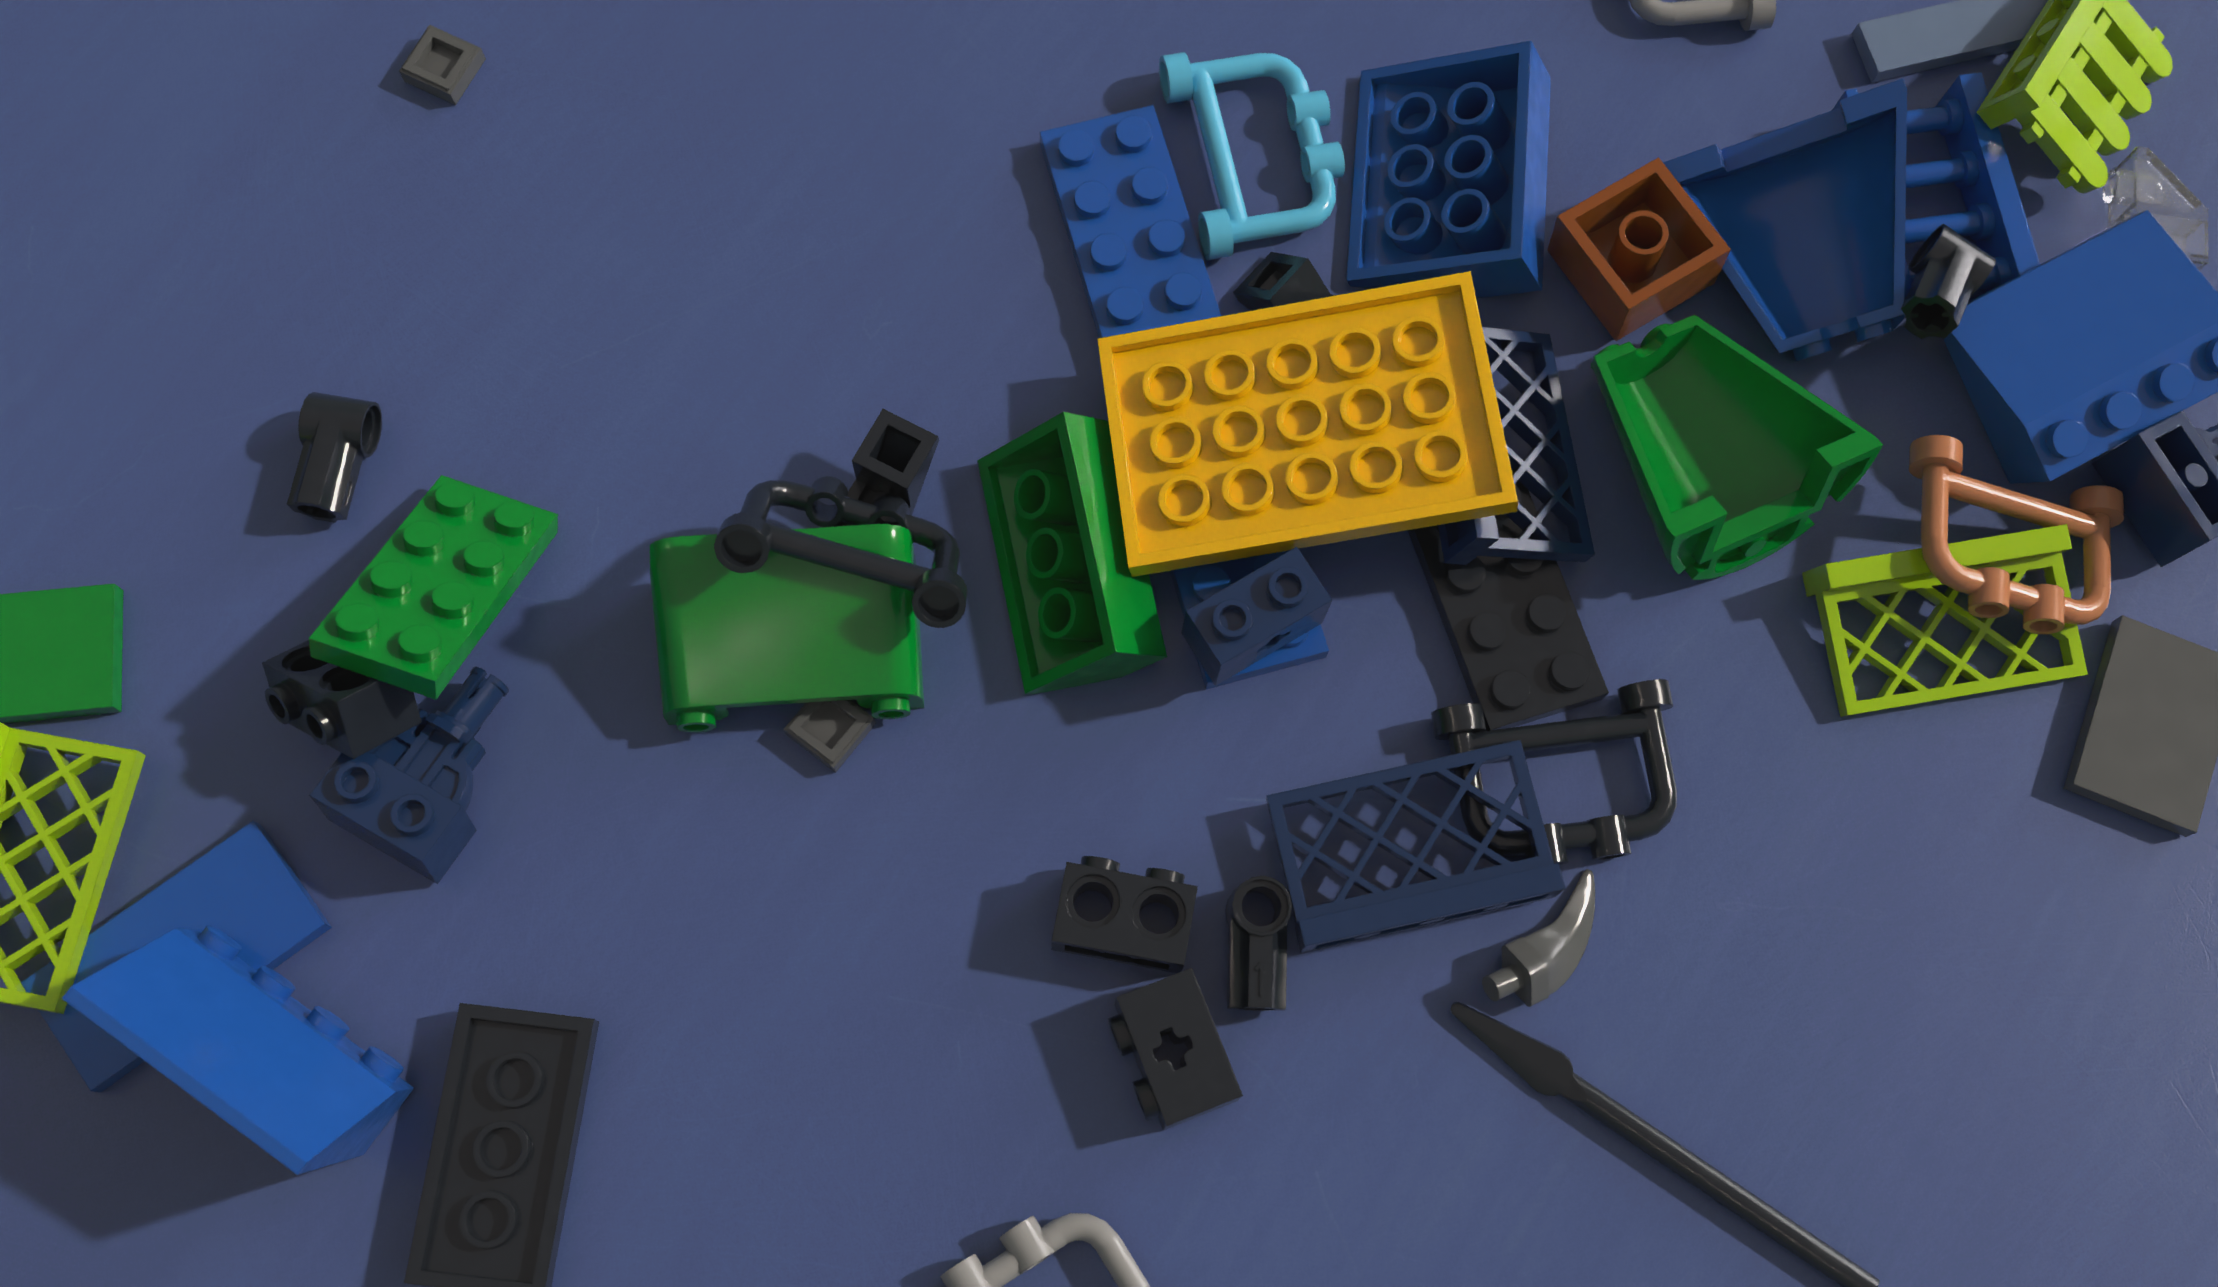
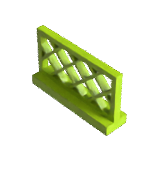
(1908, 571)
(94, 865)

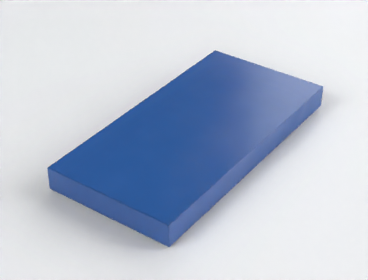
(234, 887)

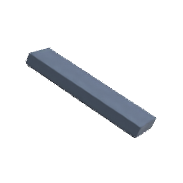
(1942, 35)

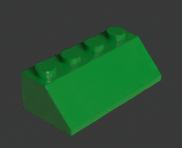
(1065, 557)

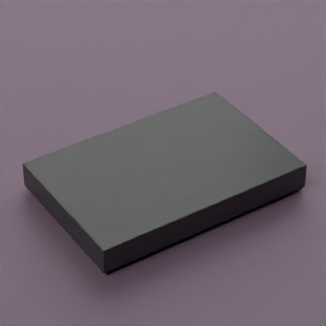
(2150, 728)

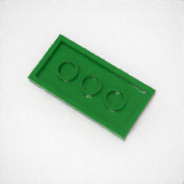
(434, 587)

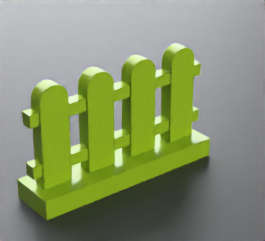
(2046, 73)

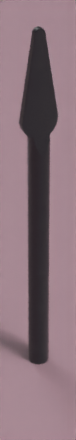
(1552, 1075)

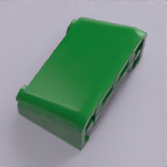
(782, 630)

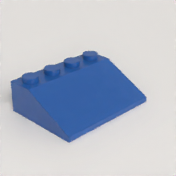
(1452, 171)
(2088, 349)
(246, 1047)

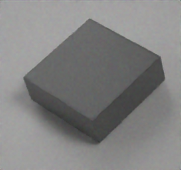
(442, 64)
(830, 730)

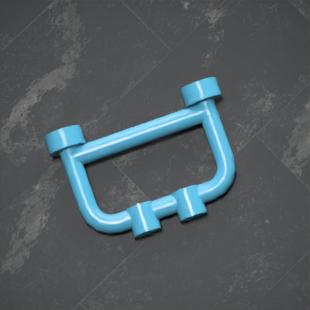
(1305, 113)

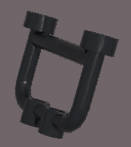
(747, 540)
(1605, 835)

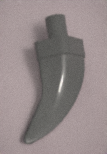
(1549, 956)

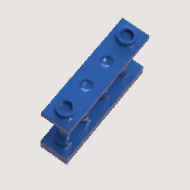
(1983, 175)

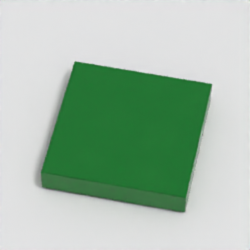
(61, 653)

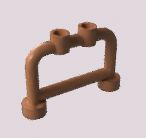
(1989, 589)

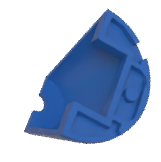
(1813, 219)

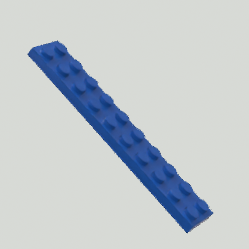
(1142, 275)

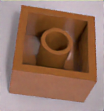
(1637, 249)

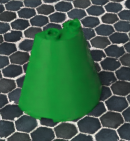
(1725, 446)

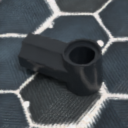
(1946, 277)
(334, 440)
(1258, 952)

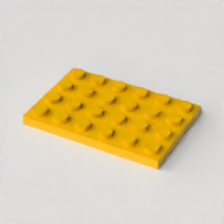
(1305, 425)

